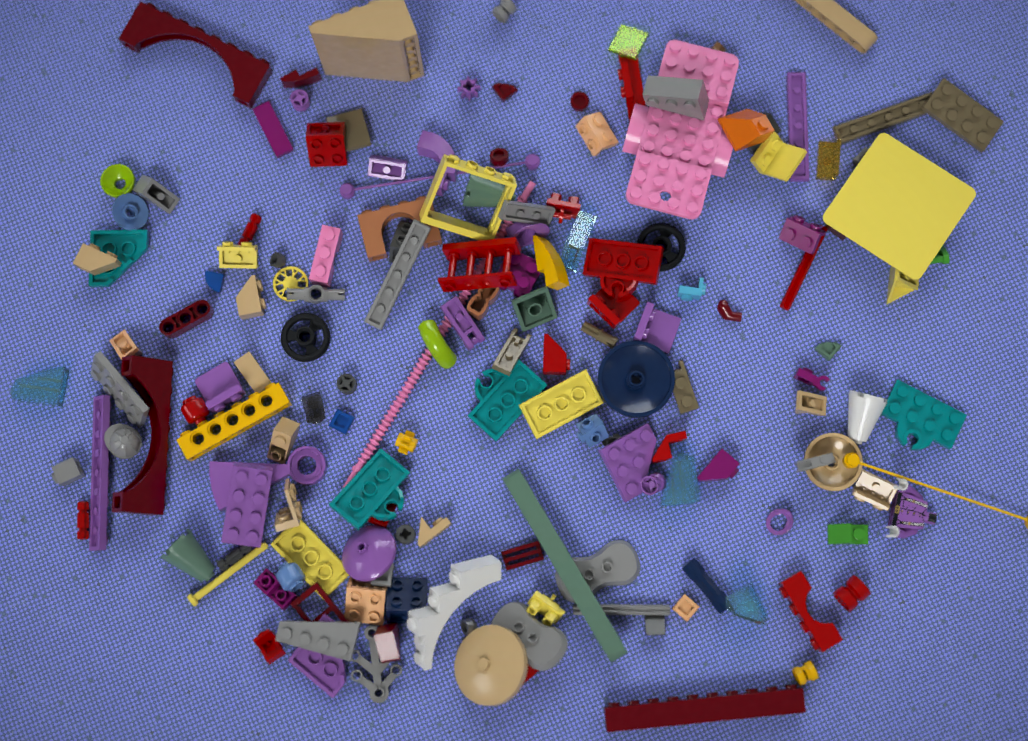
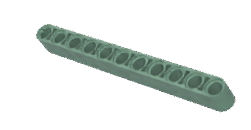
(565, 566)

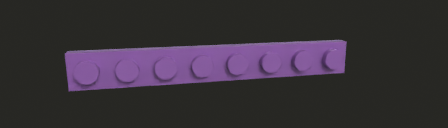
(99, 474)

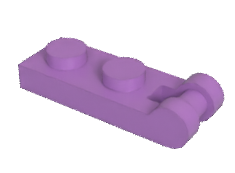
(462, 322)

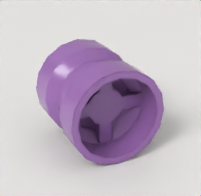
(653, 483)

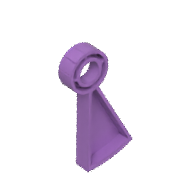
(221, 473)

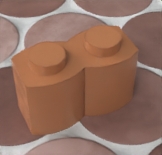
(480, 302)

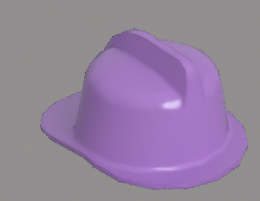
(524, 232)

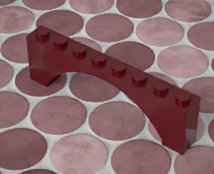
(152, 26)
(153, 382)

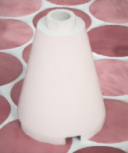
(863, 415)

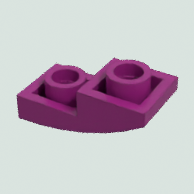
(270, 586)

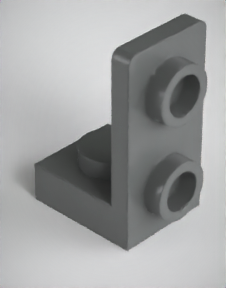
(399, 236)

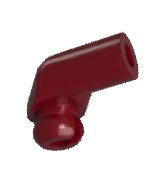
(726, 312)

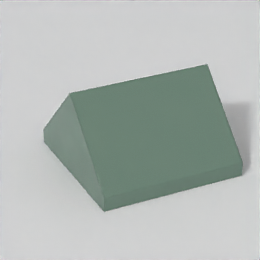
(534, 308)

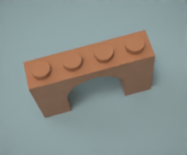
(374, 222)

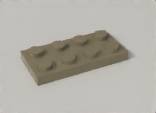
(962, 115)

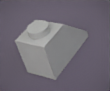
(156, 194)

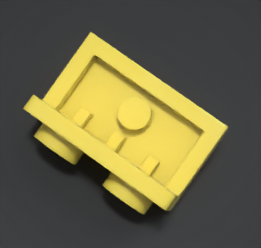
(238, 255)

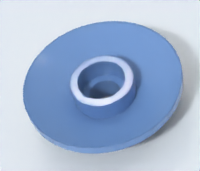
(137, 208)

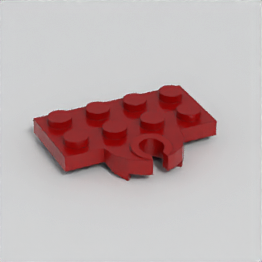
(622, 264)

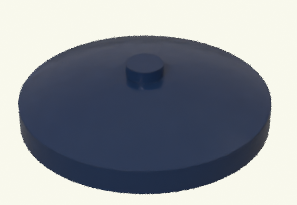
(636, 379)

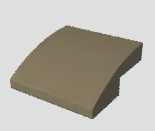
(356, 130)

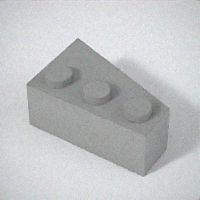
(677, 95)

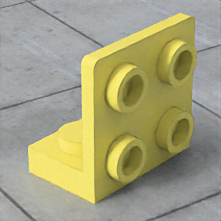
(777, 158)

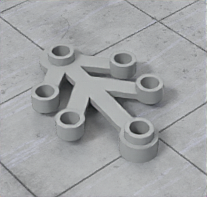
(375, 669)

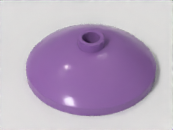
(376, 556)

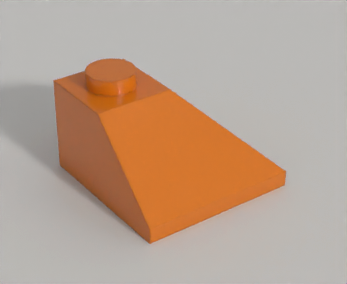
(746, 128)

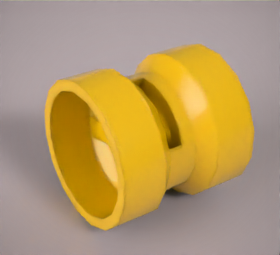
(805, 673)

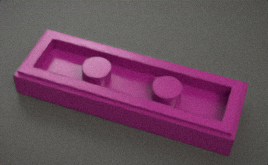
(273, 129)

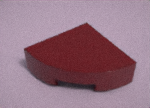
(504, 91)

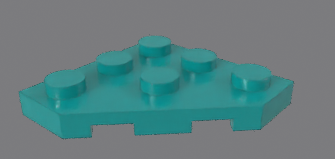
(126, 244)

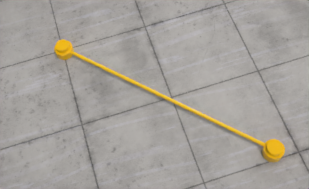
(852, 460)

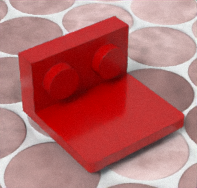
(326, 144)
(611, 309)

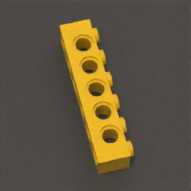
(188, 438)

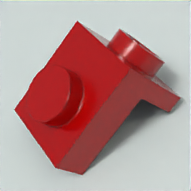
(268, 646)

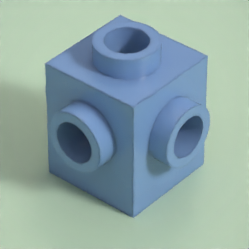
(591, 431)

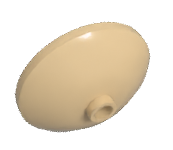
(838, 476)

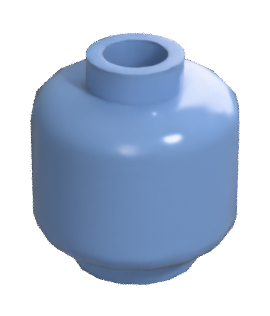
(290, 576)

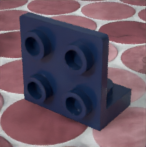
(404, 596)

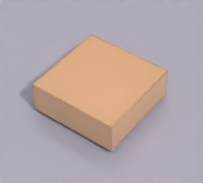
(685, 607)

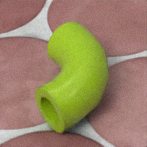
(436, 344)

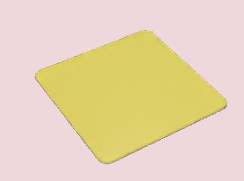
(899, 206)

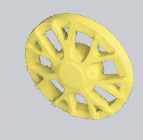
(289, 282)

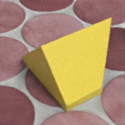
(899, 285)

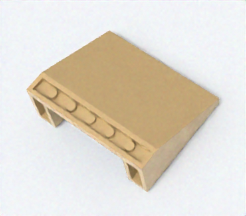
(370, 42)

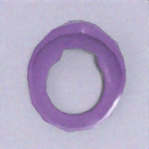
(789, 523)

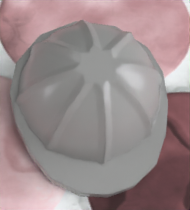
(123, 441)

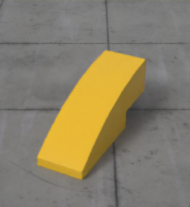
(550, 264)

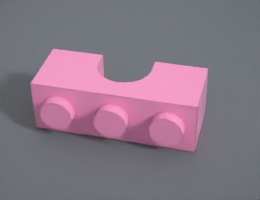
(323, 262)

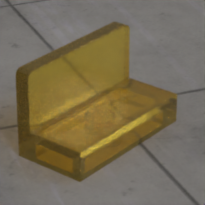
(828, 160)

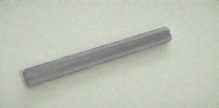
(630, 609)

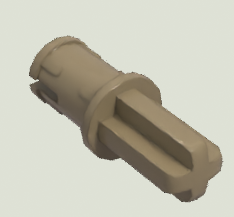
(599, 334)

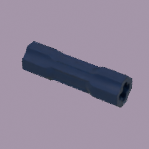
(697, 574)

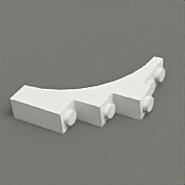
(444, 599)

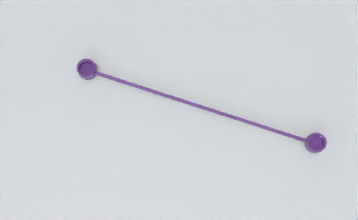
(348, 191)

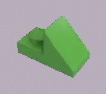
(847, 534)

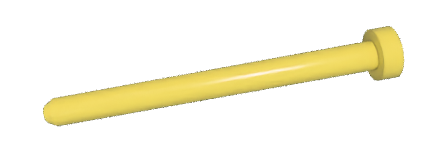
(226, 574)

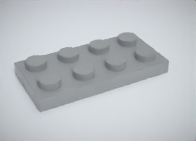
(119, 389)

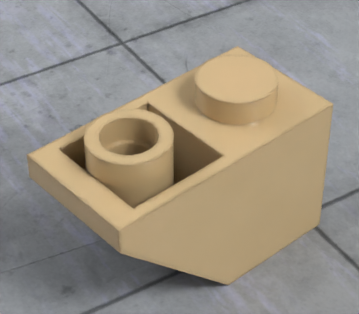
(94, 261)
(249, 299)
(282, 440)

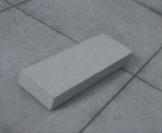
(526, 212)

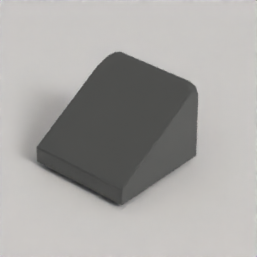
(654, 624)

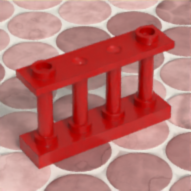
(479, 249)

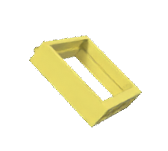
(459, 226)

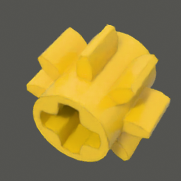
(406, 442)

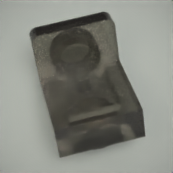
(314, 408)

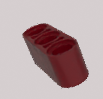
(177, 319)

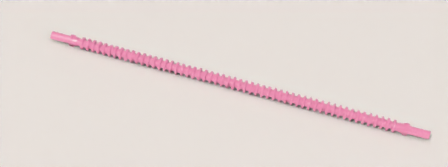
(425, 358)

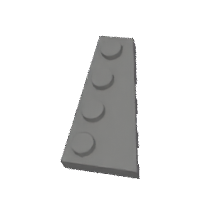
(328, 638)

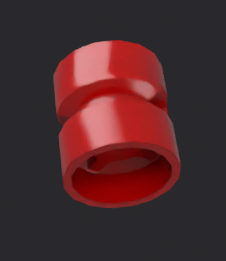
(849, 595)

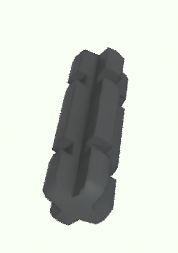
(233, 557)

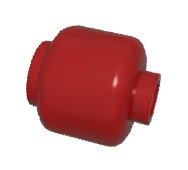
(194, 410)

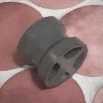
(345, 381)
(408, 534)

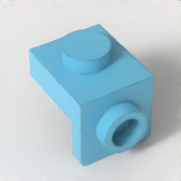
(688, 293)

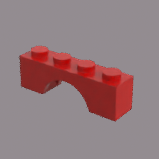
(796, 590)

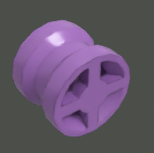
(298, 96)

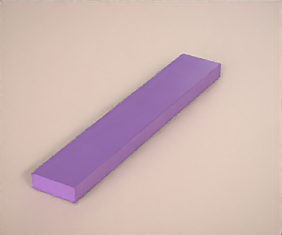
(798, 121)

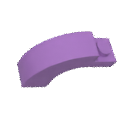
(434, 147)

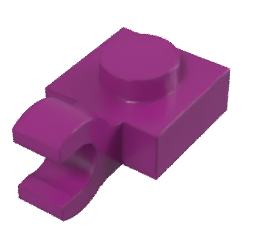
(806, 376)

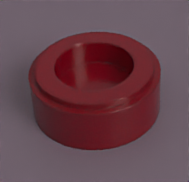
(579, 101)
(499, 157)

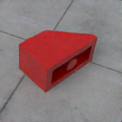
(554, 358)

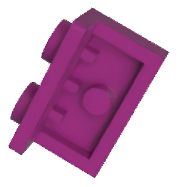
(801, 234)

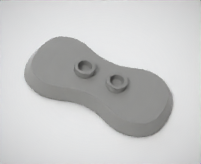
(611, 566)
(543, 643)

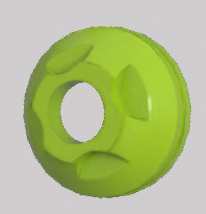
(112, 175)

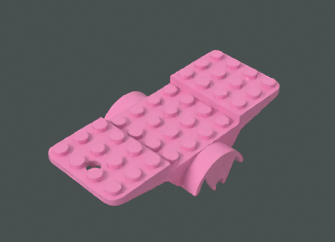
(677, 150)

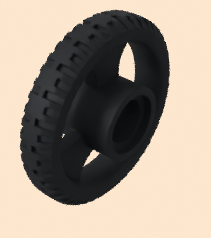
(665, 231)
(288, 335)

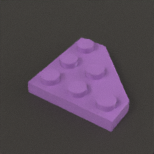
(630, 460)
(322, 669)

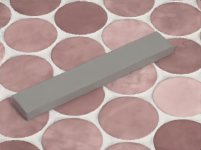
(397, 274)

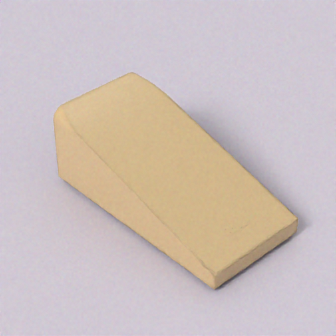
(252, 372)

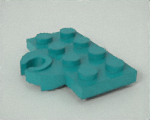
(500, 400)
(922, 417)
(372, 491)

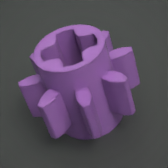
(469, 83)

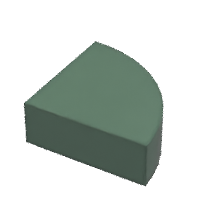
(827, 349)

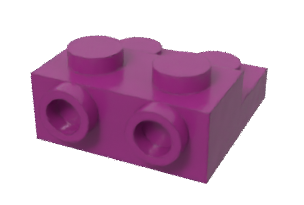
(525, 273)

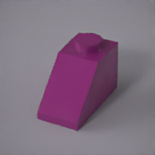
(719, 468)

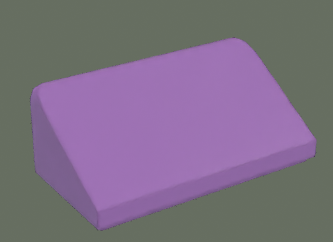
(387, 167)

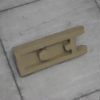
(511, 353)
(683, 391)

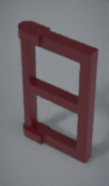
(332, 606)

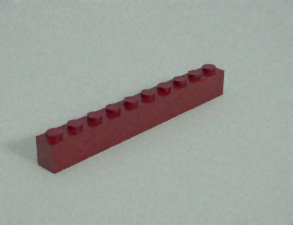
(704, 709)

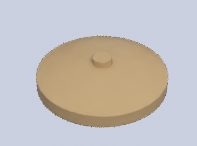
(491, 665)

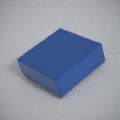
(341, 421)

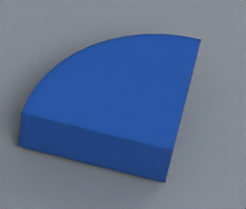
(214, 280)

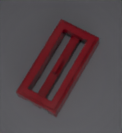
(506, 560)

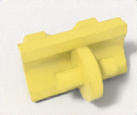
(546, 607)

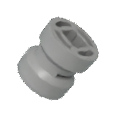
(504, 10)

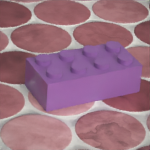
(247, 504)

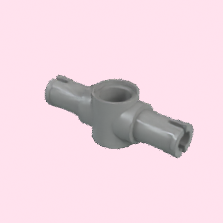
(326, 294)

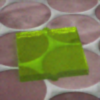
(628, 41)

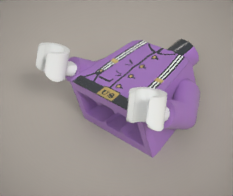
(908, 512)

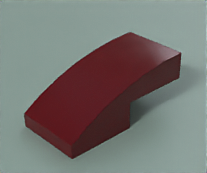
(294, 80)

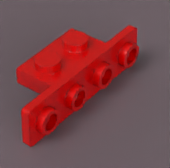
(632, 83)

